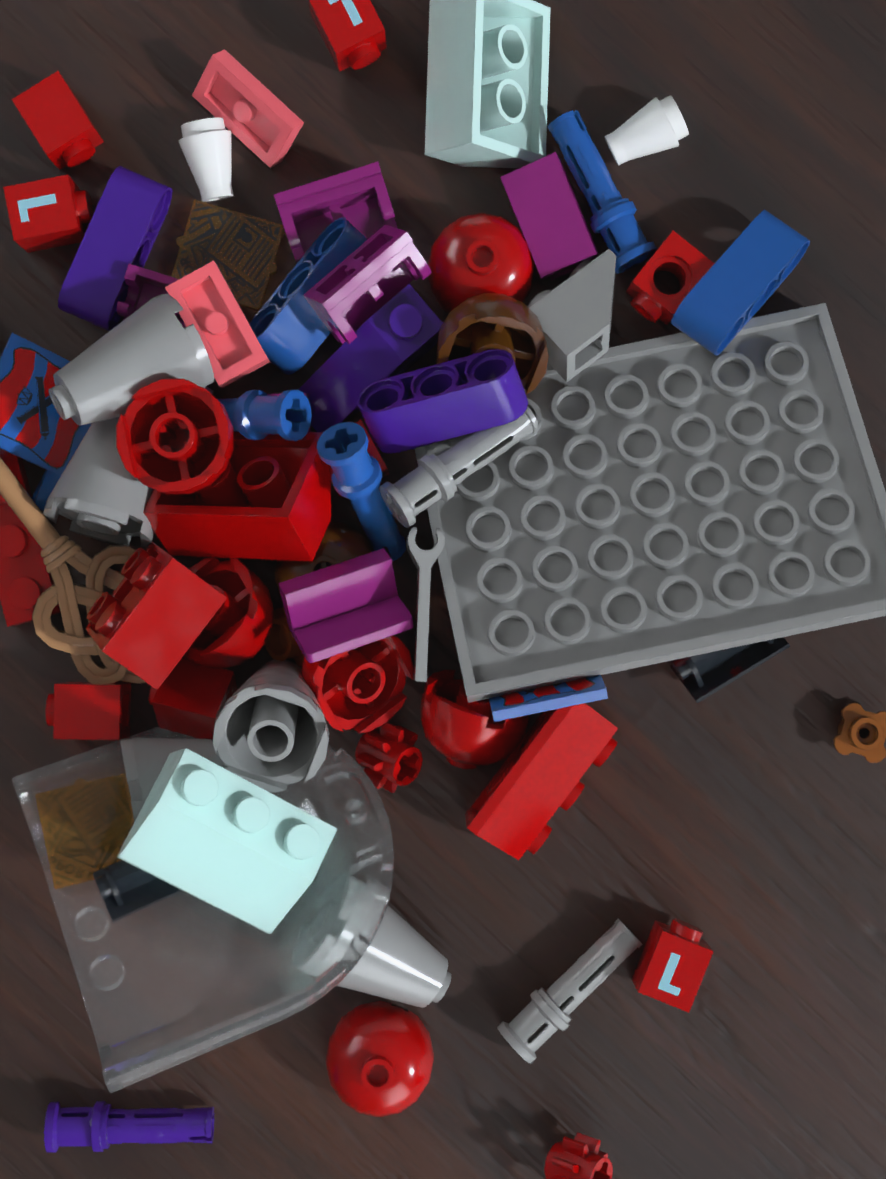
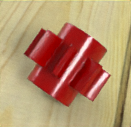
(389, 756)
(577, 1159)

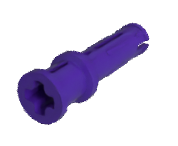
(104, 1126)

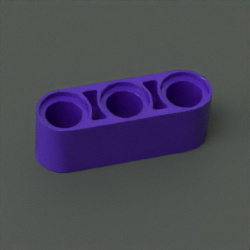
(117, 235)
(443, 401)

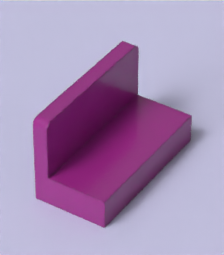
(344, 606)

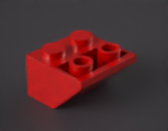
(152, 614)

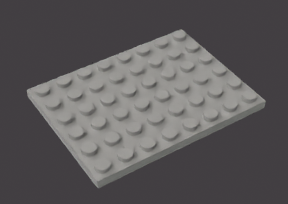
(667, 511)

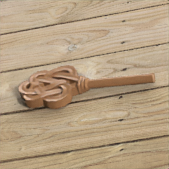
(98, 572)

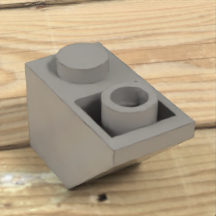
(578, 315)

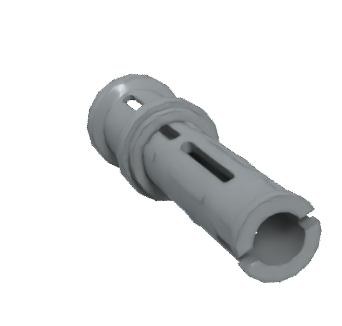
(439, 475)
(552, 1007)

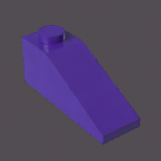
(383, 348)

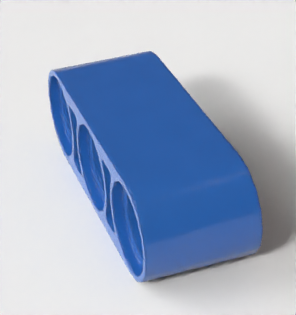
(740, 282)
(286, 322)

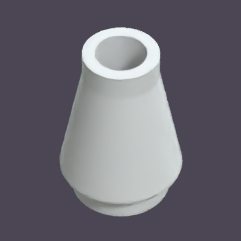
(648, 131)
(208, 154)

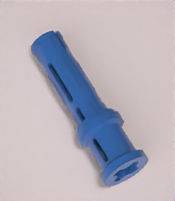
(611, 213)
(259, 415)
(358, 478)

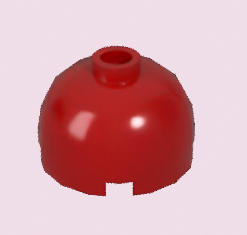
(479, 257)
(175, 437)
(242, 620)
(361, 685)
(465, 729)
(379, 1059)

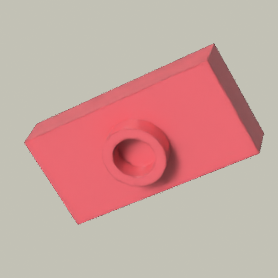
(247, 108)
(220, 323)

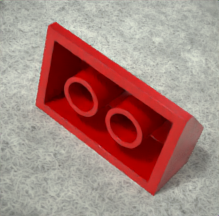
(263, 506)
(540, 778)

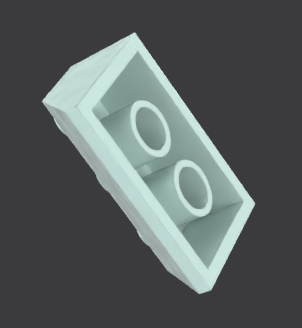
(487, 82)
(226, 841)

